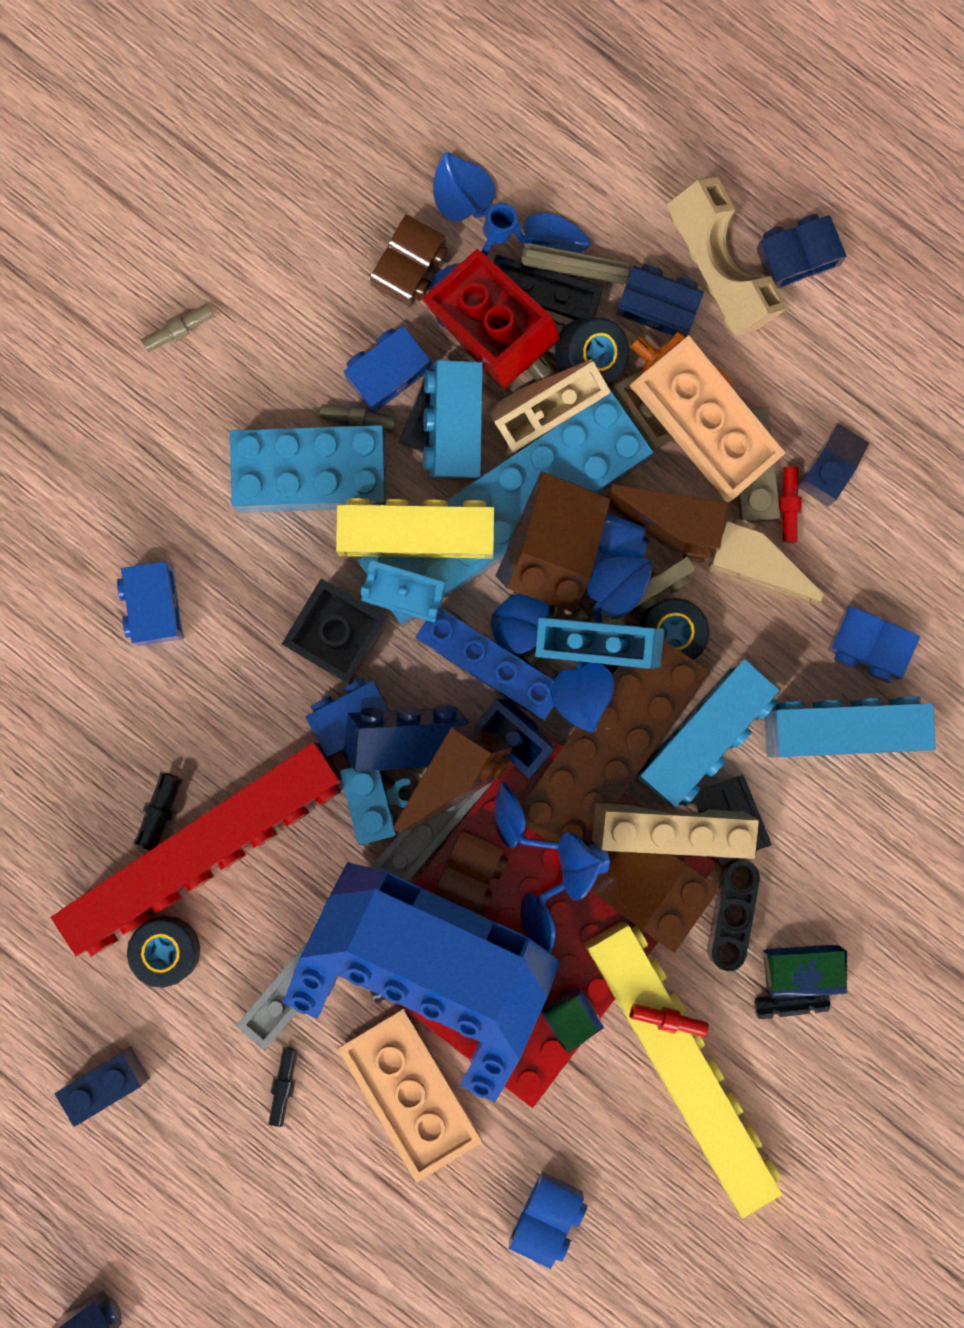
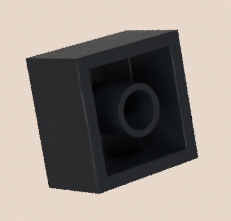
(336, 631)

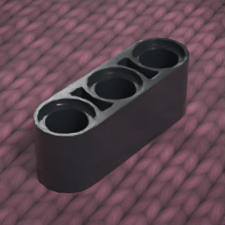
(735, 933)

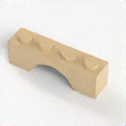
(703, 219)
(659, 832)

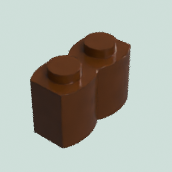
(409, 260)
(470, 872)

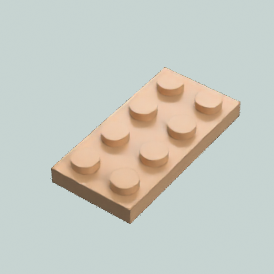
(707, 419)
(410, 1095)

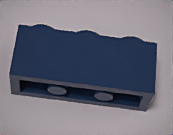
(398, 737)

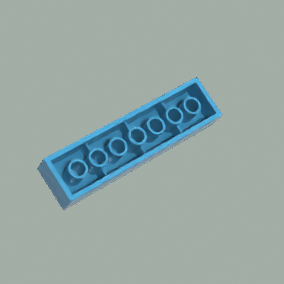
(587, 450)

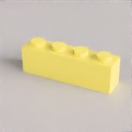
(415, 530)

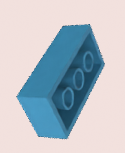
(306, 468)
(857, 729)
(707, 733)

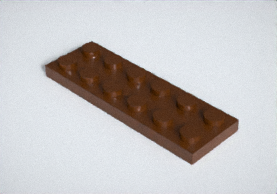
(605, 763)

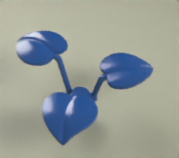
(467, 189)
(585, 691)
(578, 862)

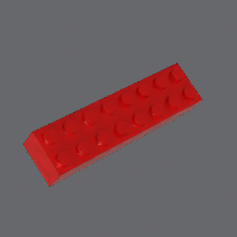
(197, 849)

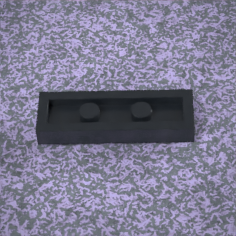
(553, 290)

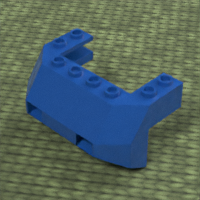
(431, 961)

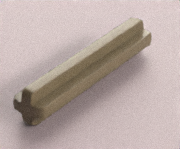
(575, 263)

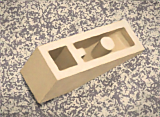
(547, 403)
(757, 560)

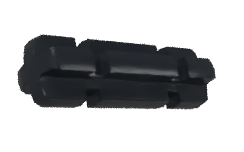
(767, 1007)

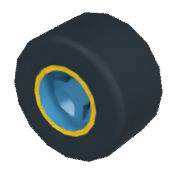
(606, 347)
(684, 624)
(150, 955)

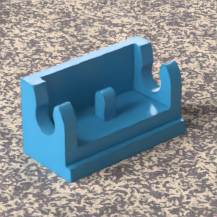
(403, 591)

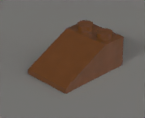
(677, 521)
(555, 543)
(460, 768)
(655, 894)

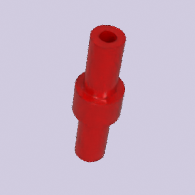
(790, 505)
(669, 1020)

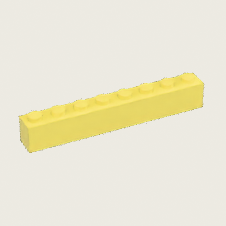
(685, 1072)

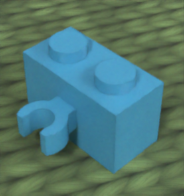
(371, 803)

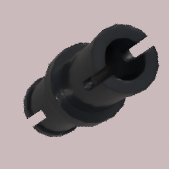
(158, 811)

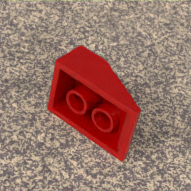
(492, 317)

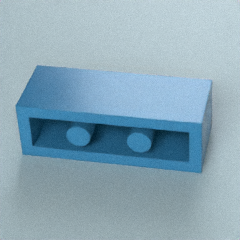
(453, 420)
(599, 643)

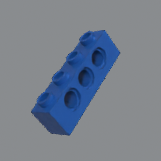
(489, 663)

